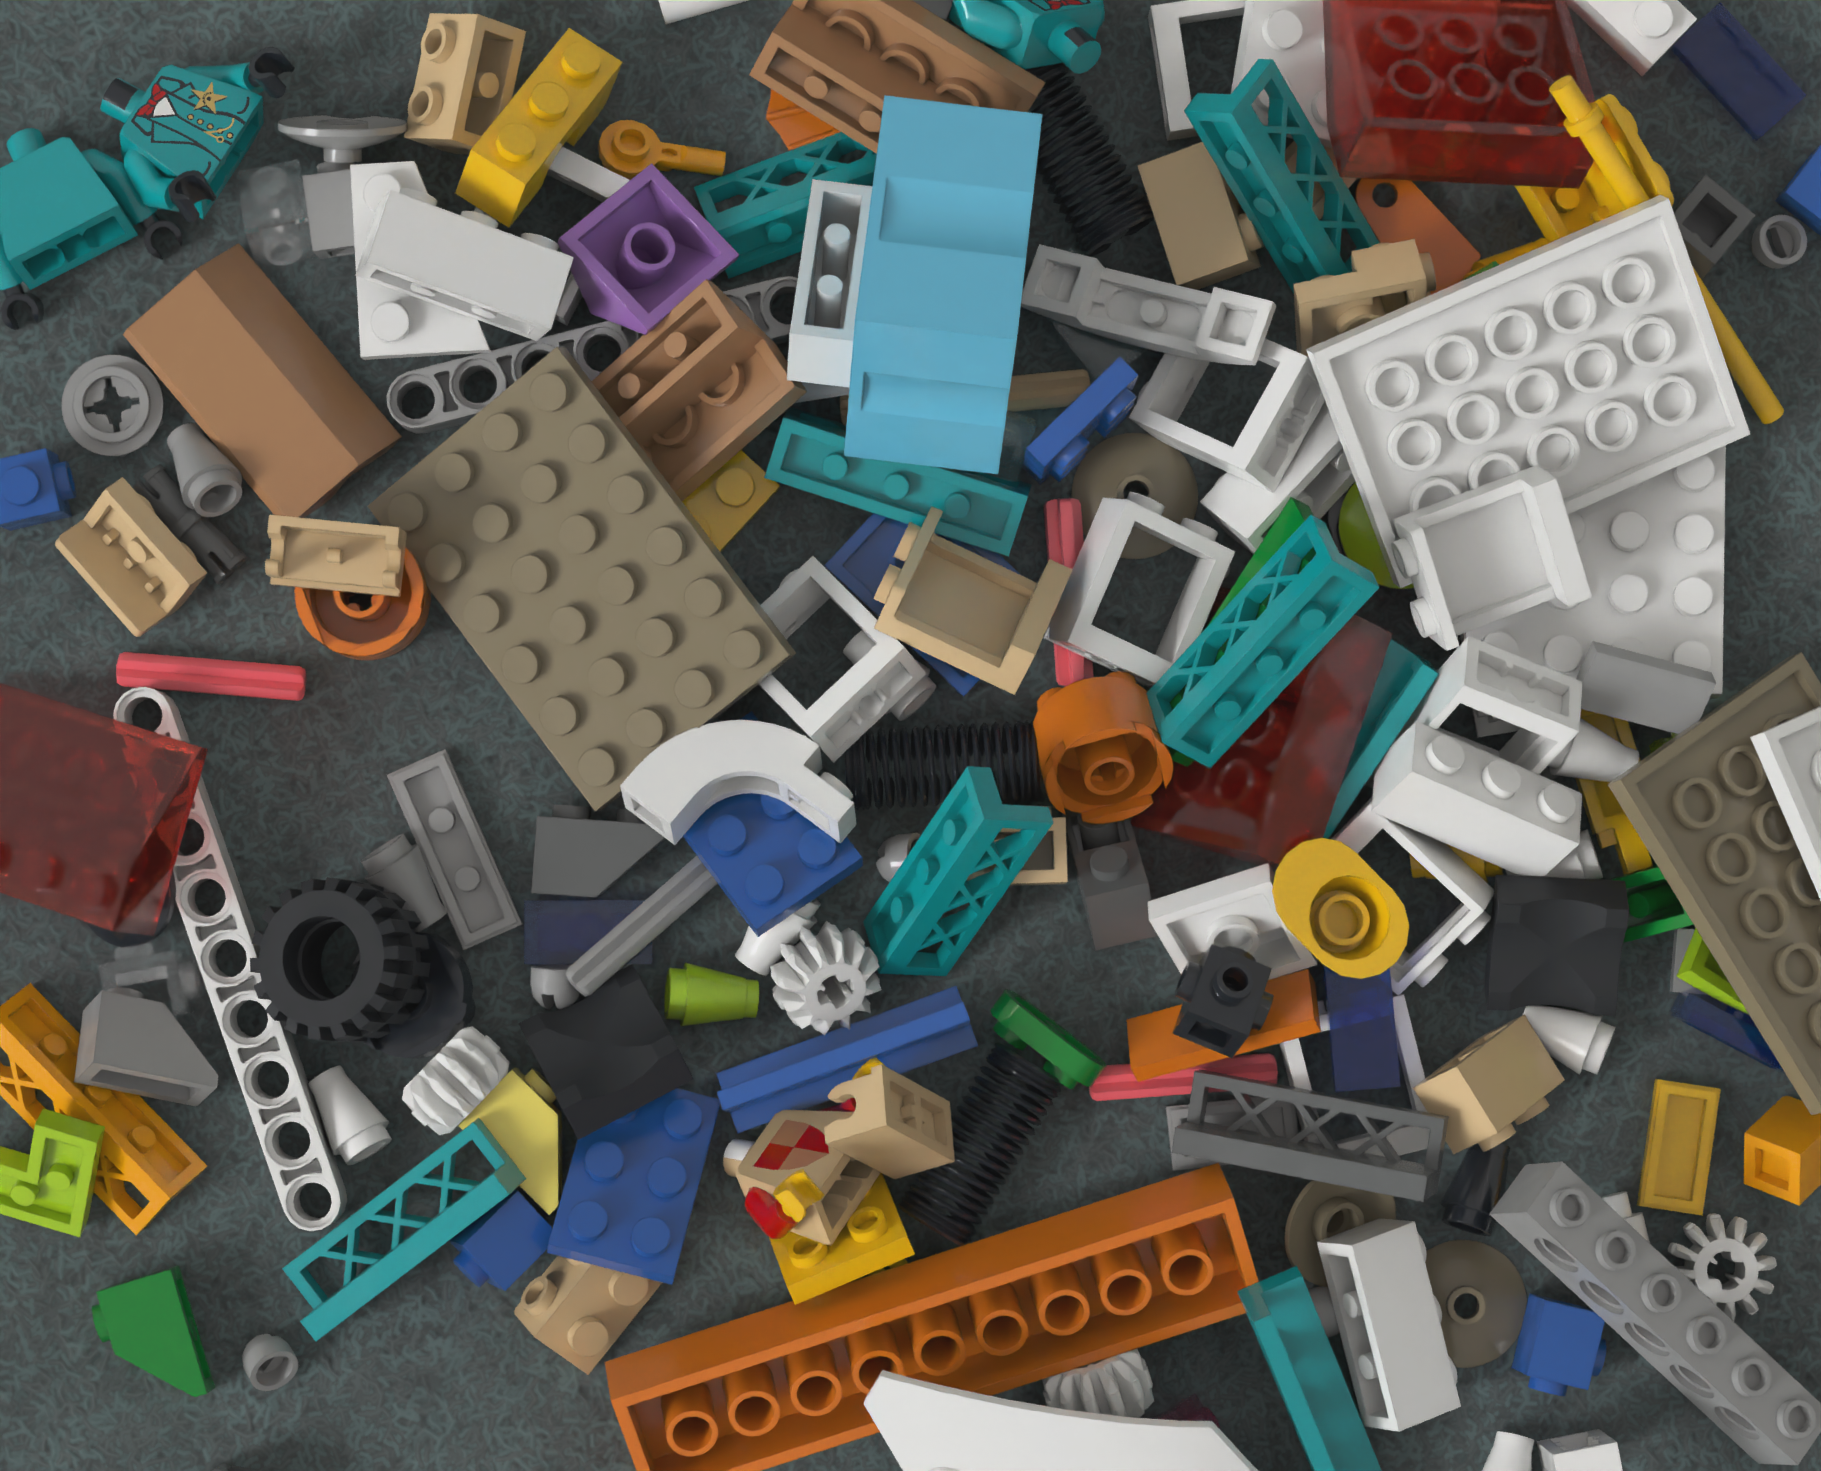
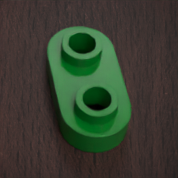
(1066, 1056)

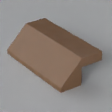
(851, 53)
(261, 384)
(698, 387)

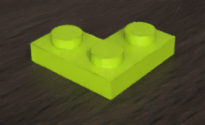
(57, 1178)

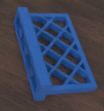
(810, 1069)

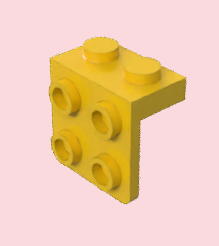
(1571, 209)

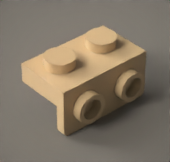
(131, 558)
(582, 1308)

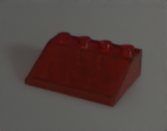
(1453, 91)
(1286, 767)
(90, 811)

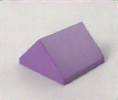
(643, 252)

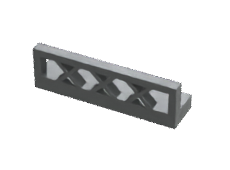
(1306, 1159)

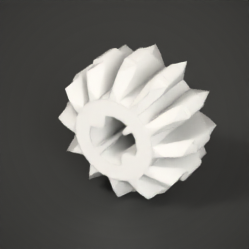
(825, 978)
(455, 1080)
(1732, 1247)
(1109, 1387)

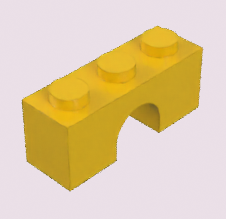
(546, 112)

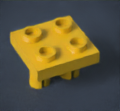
(865, 1245)

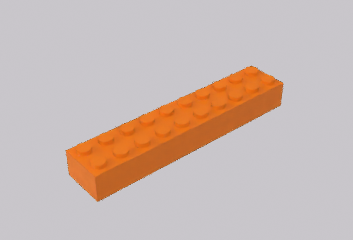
(957, 1319)

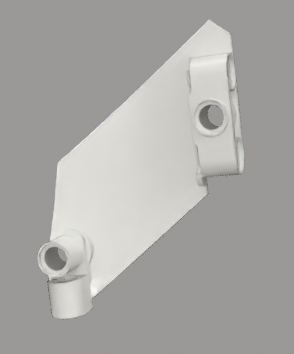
(970, 1431)

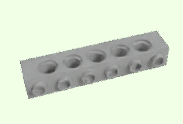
(1660, 1313)

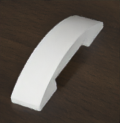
(1146, 311)

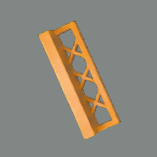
(135, 1139)

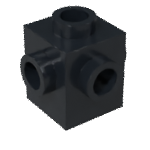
(1222, 999)

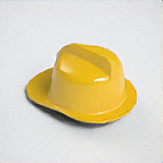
(1340, 908)

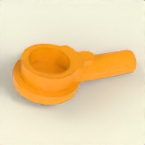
(632, 146)

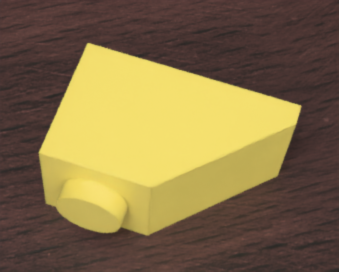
(529, 1130)

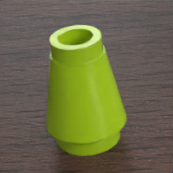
(708, 995)

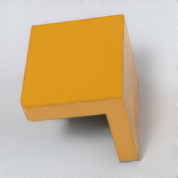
(1784, 1151)

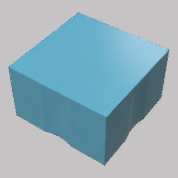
(941, 284)

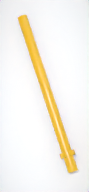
(1585, 120)

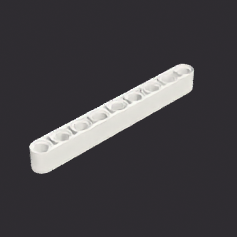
(229, 994)

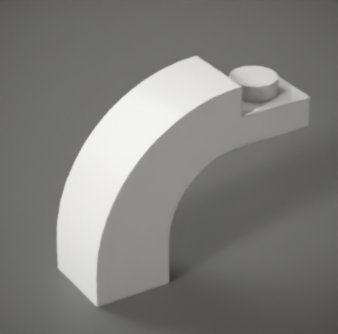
(733, 759)

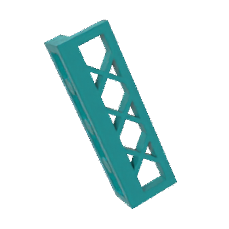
(1270, 195)
(775, 215)
(973, 504)
(1262, 652)
(1396, 695)
(936, 876)
(406, 1252)
(1307, 1374)

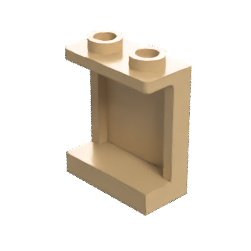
(967, 606)

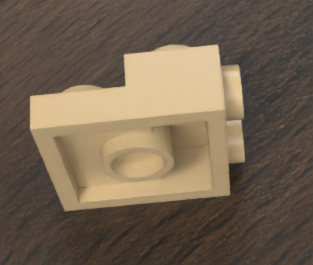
(1380, 282)

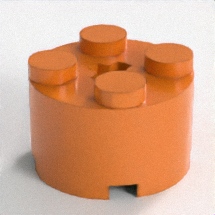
(373, 632)
(1100, 748)

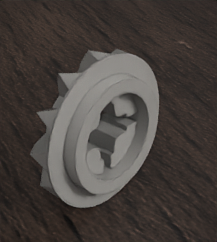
(89, 387)

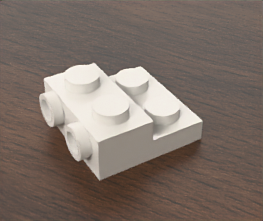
(1229, 913)

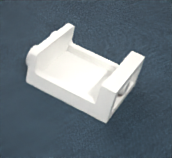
(1489, 555)

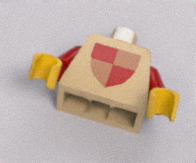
(796, 1178)

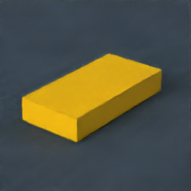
(1678, 1147)

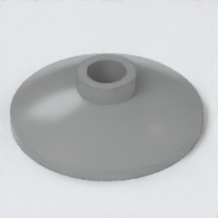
(342, 137)

